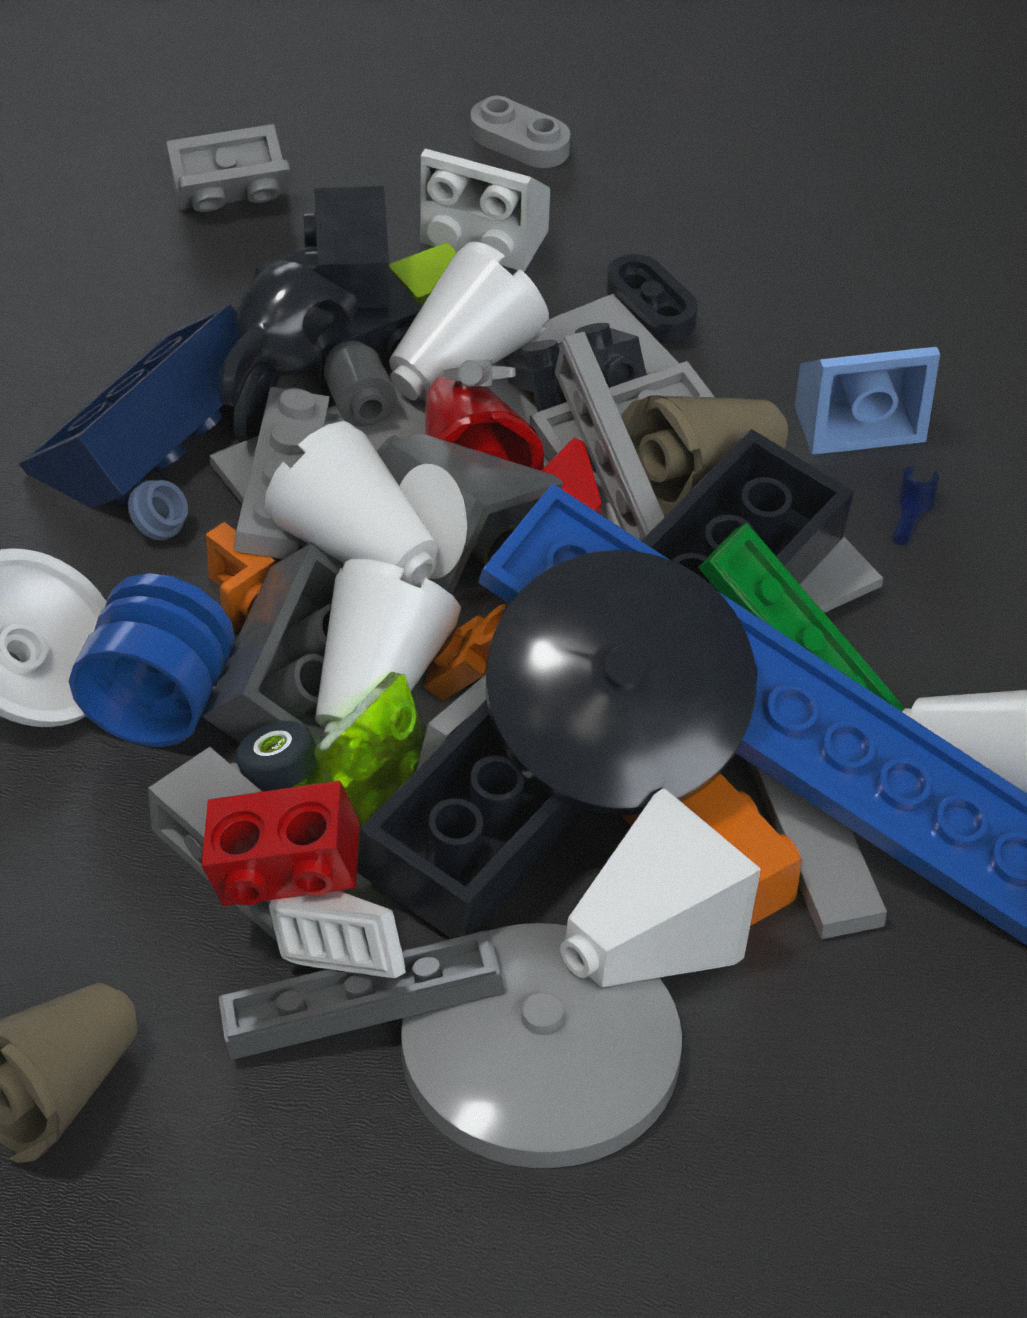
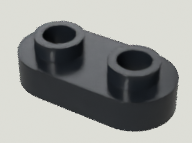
(652, 296)

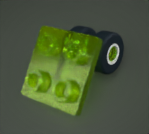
(367, 751)

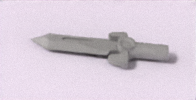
(479, 373)

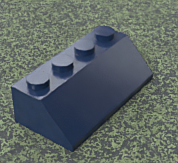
(140, 416)

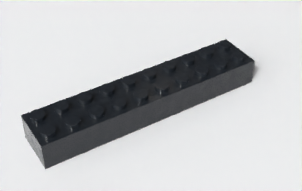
(468, 817)

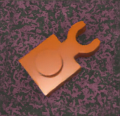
(463, 655)

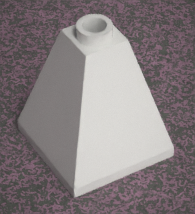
(663, 902)

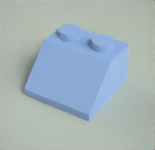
(867, 400)

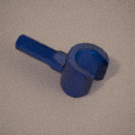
(915, 498)

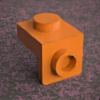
(235, 572)

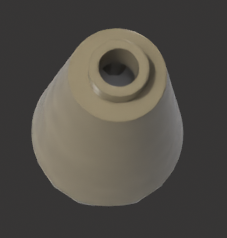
(688, 436)
(56, 1061)

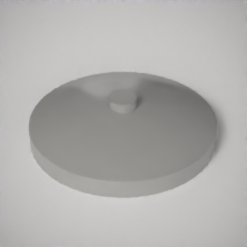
(548, 1066)

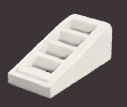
(330, 934)

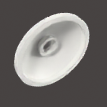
(45, 622)

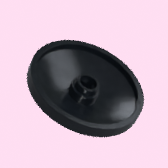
(620, 681)

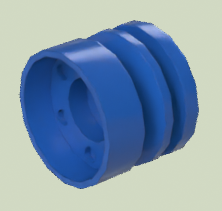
(152, 660)

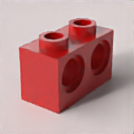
(281, 844)

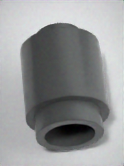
(359, 383)

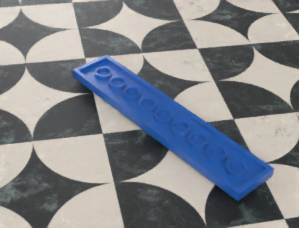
(833, 739)

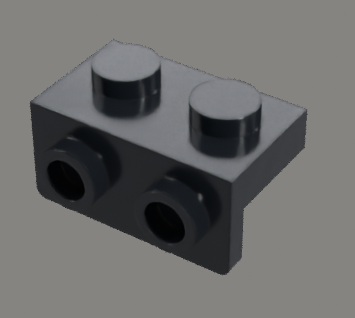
(615, 351)

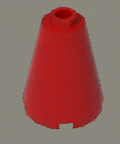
(480, 422)

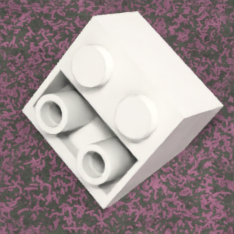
(482, 205)

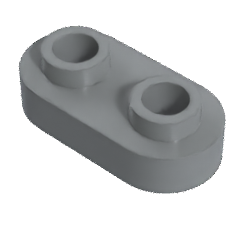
(520, 132)

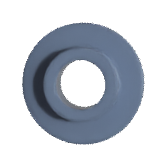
(158, 509)

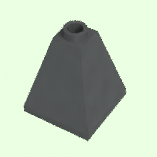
(494, 496)

